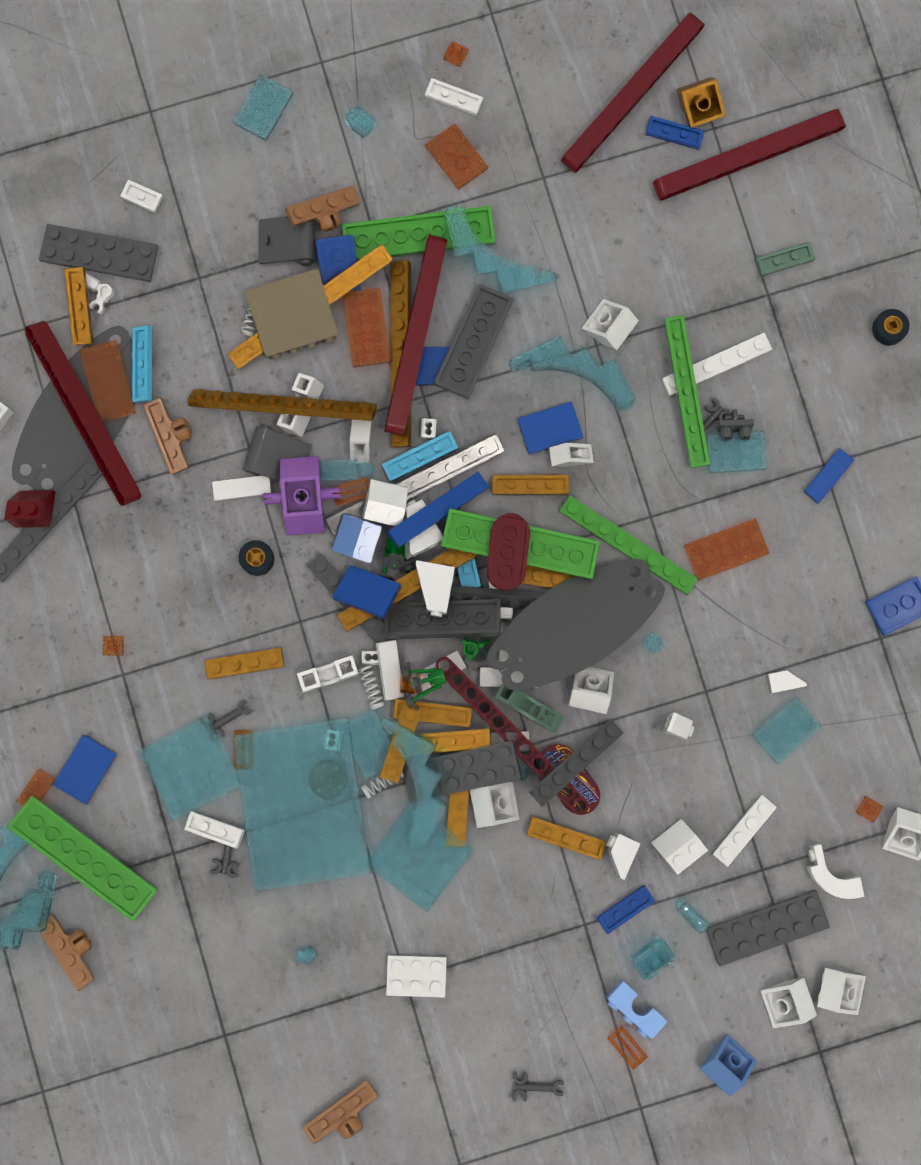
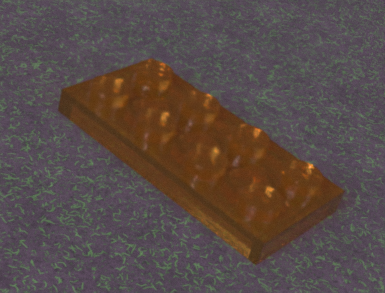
(366, 327)
(107, 380)
(726, 549)

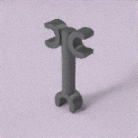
(717, 413)
(229, 717)
(225, 866)
(521, 1086)

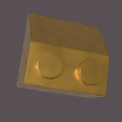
(701, 102)

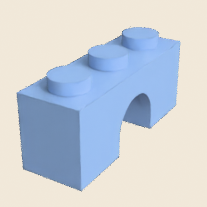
(649, 1022)

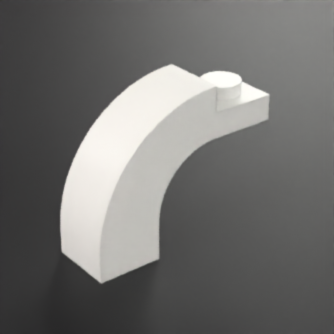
(843, 888)

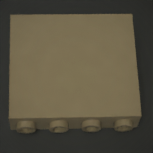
(292, 313)

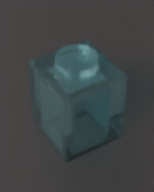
(360, 121)

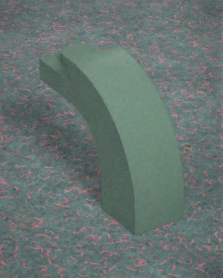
(530, 708)

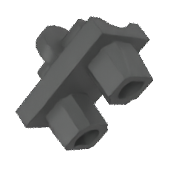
(735, 423)

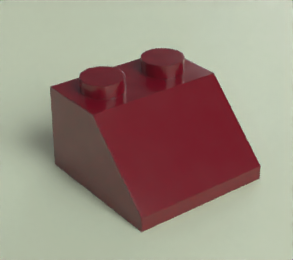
(30, 508)

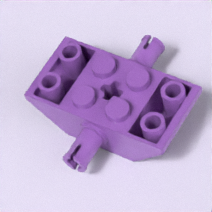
(300, 515)

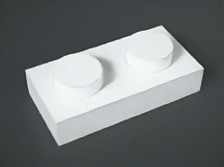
(141, 196)

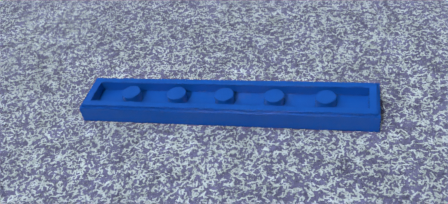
(437, 509)

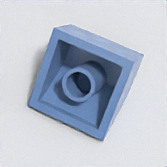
(357, 538)
(729, 1065)

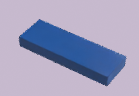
(674, 132)
(828, 475)
(625, 909)

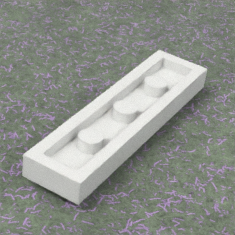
(744, 830)

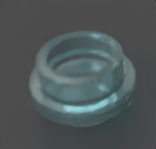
(653, 643)

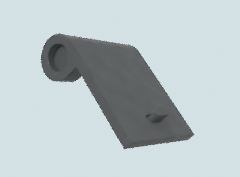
(286, 243)
(267, 450)

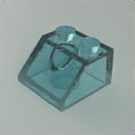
(652, 957)

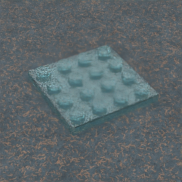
(190, 768)
(419, 871)

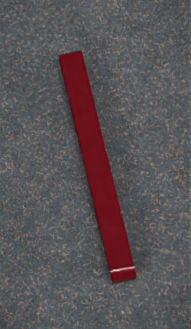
(632, 92)
(749, 154)
(415, 335)
(83, 413)
(508, 725)

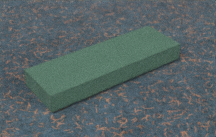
(785, 259)

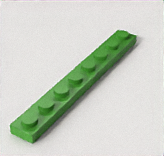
(687, 391)
(628, 544)

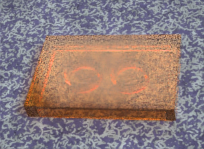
(456, 156)

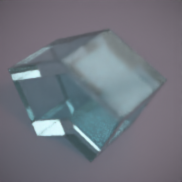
(305, 956)

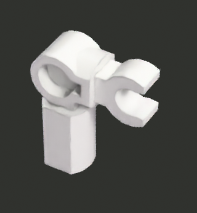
(104, 293)

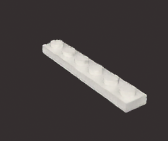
(724, 361)

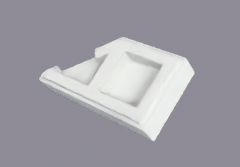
(784, 681)

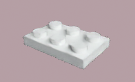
(416, 976)

